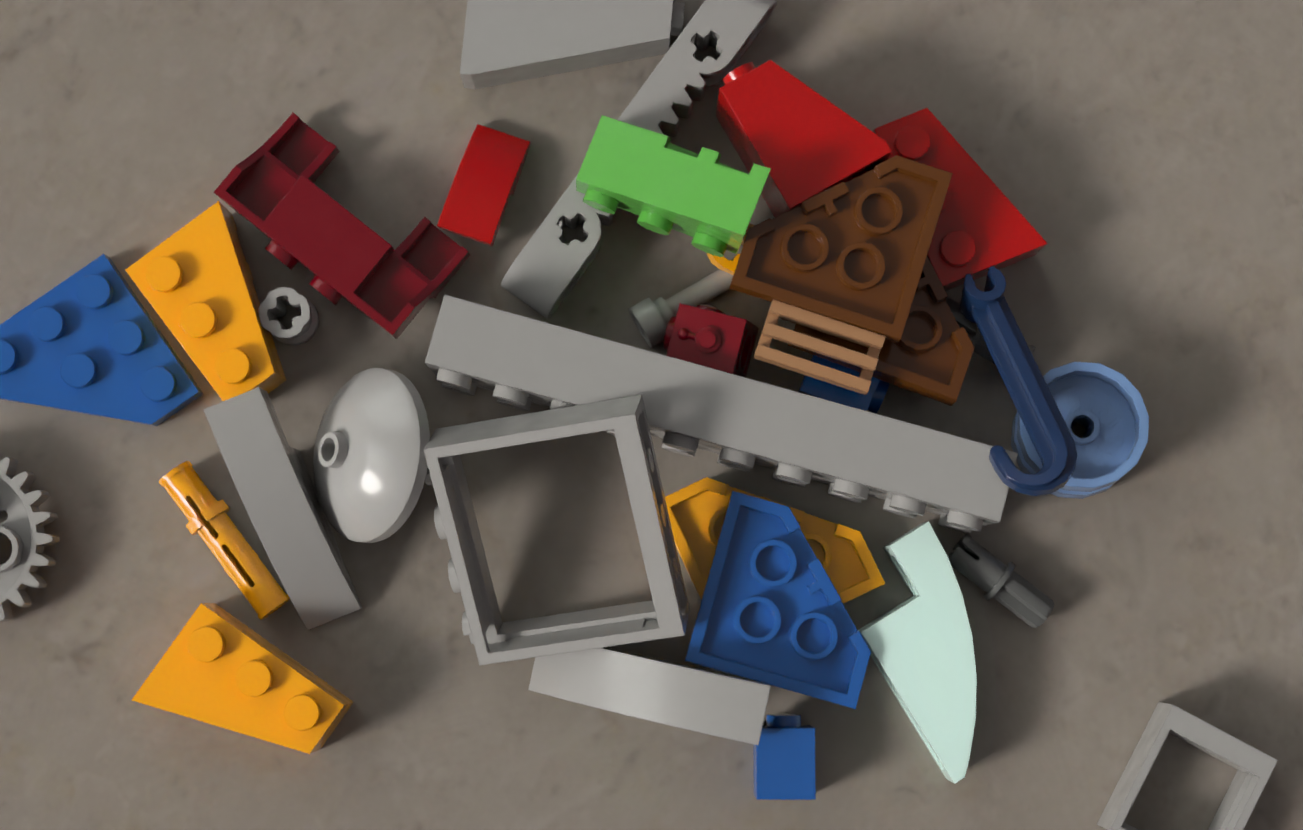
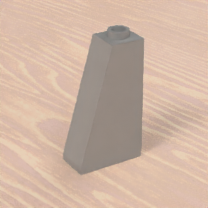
(549, 37)

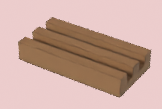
(825, 325)

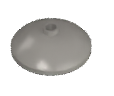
(371, 455)

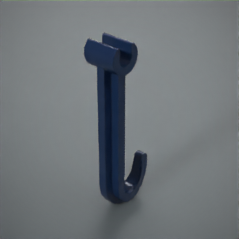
(1025, 387)

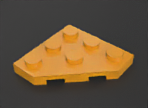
(698, 517)

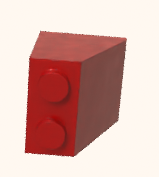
(793, 132)

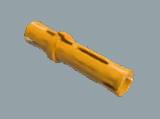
(224, 539)

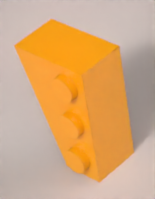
(242, 683)

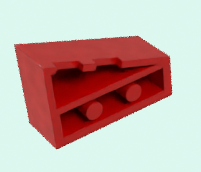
(976, 220)

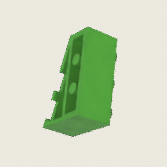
(669, 186)

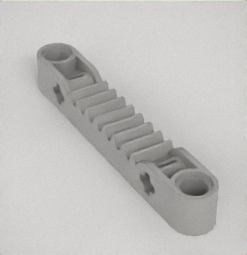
(548, 267)

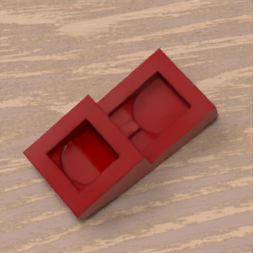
(484, 184)

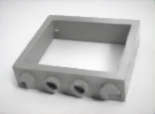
(468, 568)

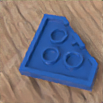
(93, 352)
(775, 610)

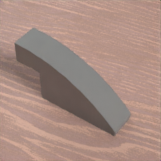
(283, 507)
(655, 691)

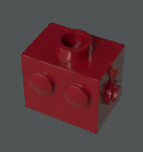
(711, 339)

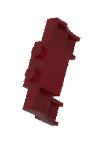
(309, 227)

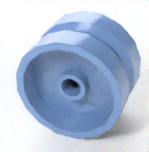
(1113, 423)

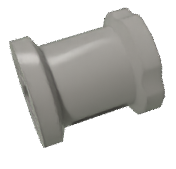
(275, 305)

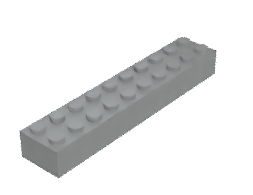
(722, 414)

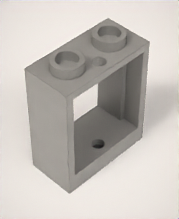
(1243, 793)

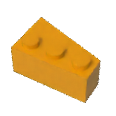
(210, 303)

